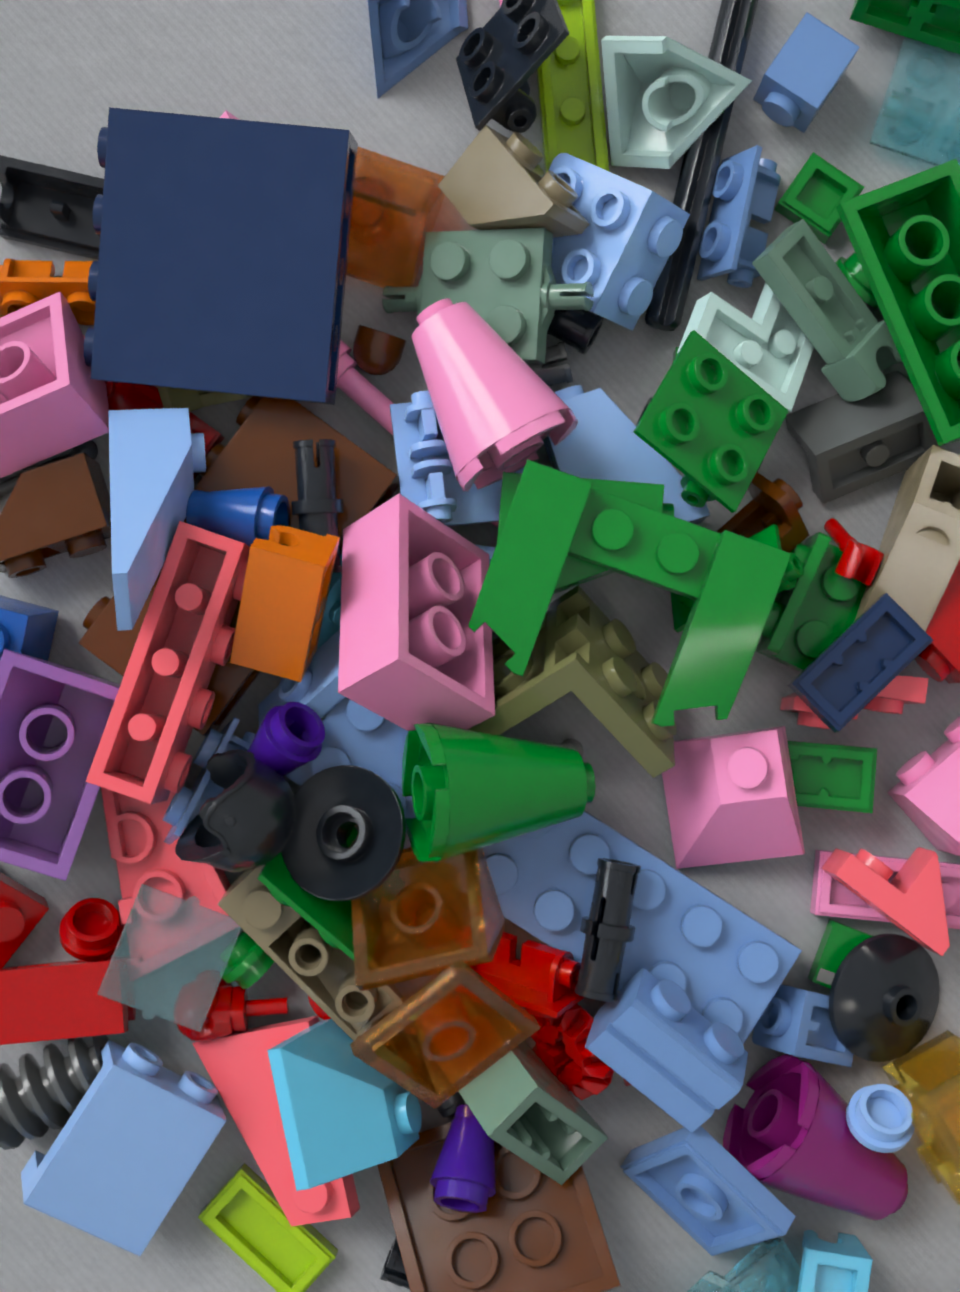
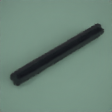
(700, 171)

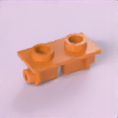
(33, 280)

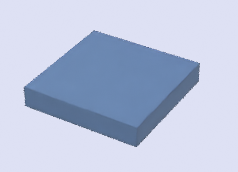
(707, 1191)

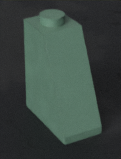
(533, 1114)

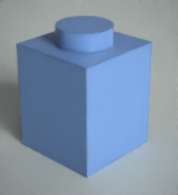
(804, 73)

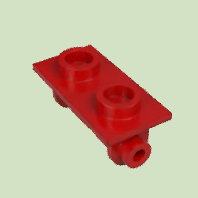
(539, 981)

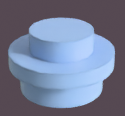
(880, 1118)

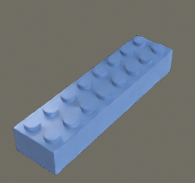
(548, 883)

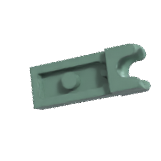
(828, 312)

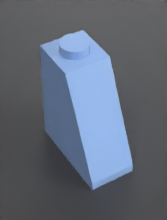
(609, 450)

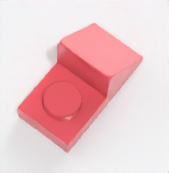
(910, 901)

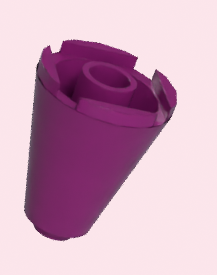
(800, 1143)

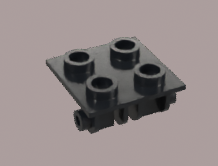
(503, 56)

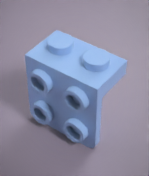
(624, 244)

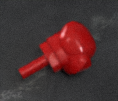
(231, 1013)

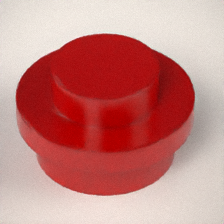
(91, 929)

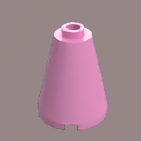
(484, 395)

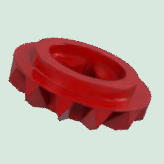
(563, 1050)

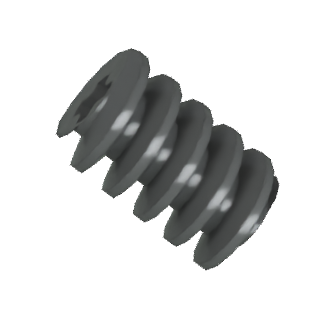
(48, 1093)

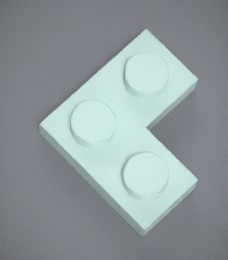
(765, 348)

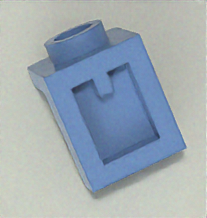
(800, 1026)

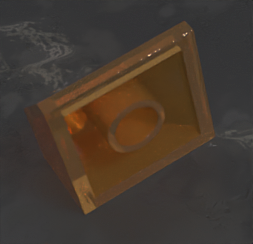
(444, 1034)

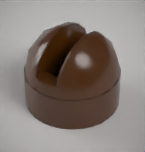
(377, 351)

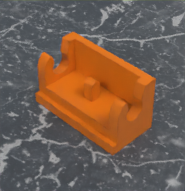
(284, 601)

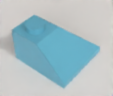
(337, 1107)

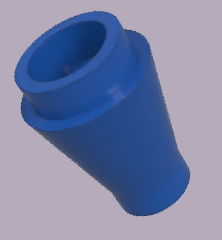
(238, 512)

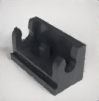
(48, 207)

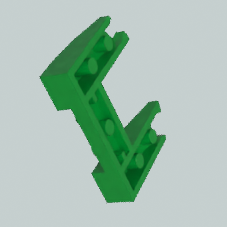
(723, 573)

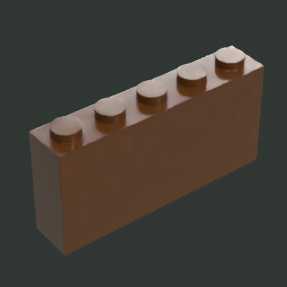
(255, 457)

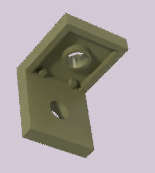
(600, 665)

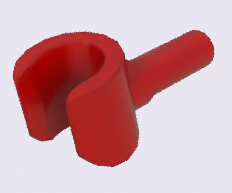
(858, 559)

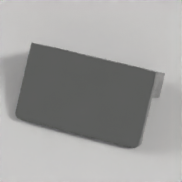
(861, 439)

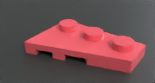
(143, 857)
(246, 1085)

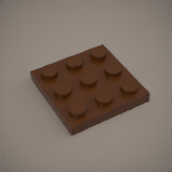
(525, 1241)

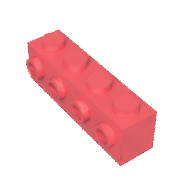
(172, 666)

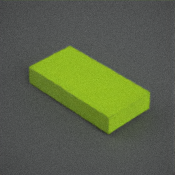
(257, 1230)

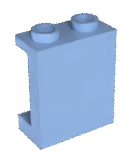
(126, 1148)

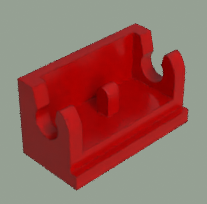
(58, 1002)

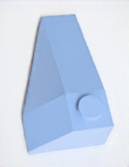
(149, 494)

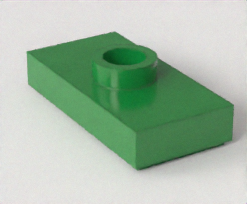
(833, 775)

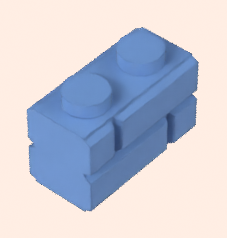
(669, 1049)

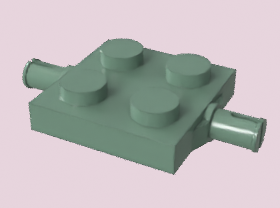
(502, 277)

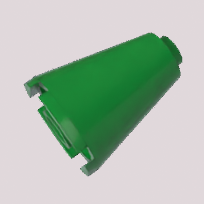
(486, 788)

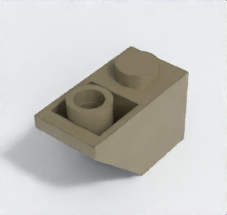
(505, 188)

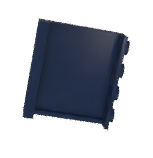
(221, 255)

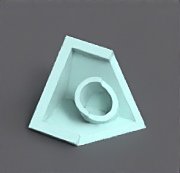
(661, 98)

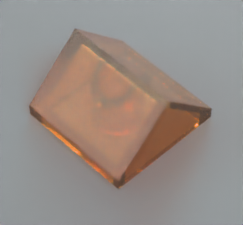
(389, 219)
(426, 920)

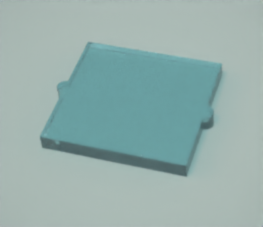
(170, 958)

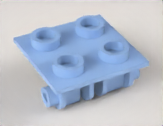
(427, 472)

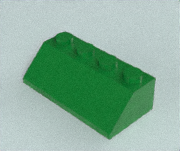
(912, 262)

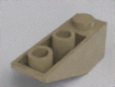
(921, 537)
(304, 956)

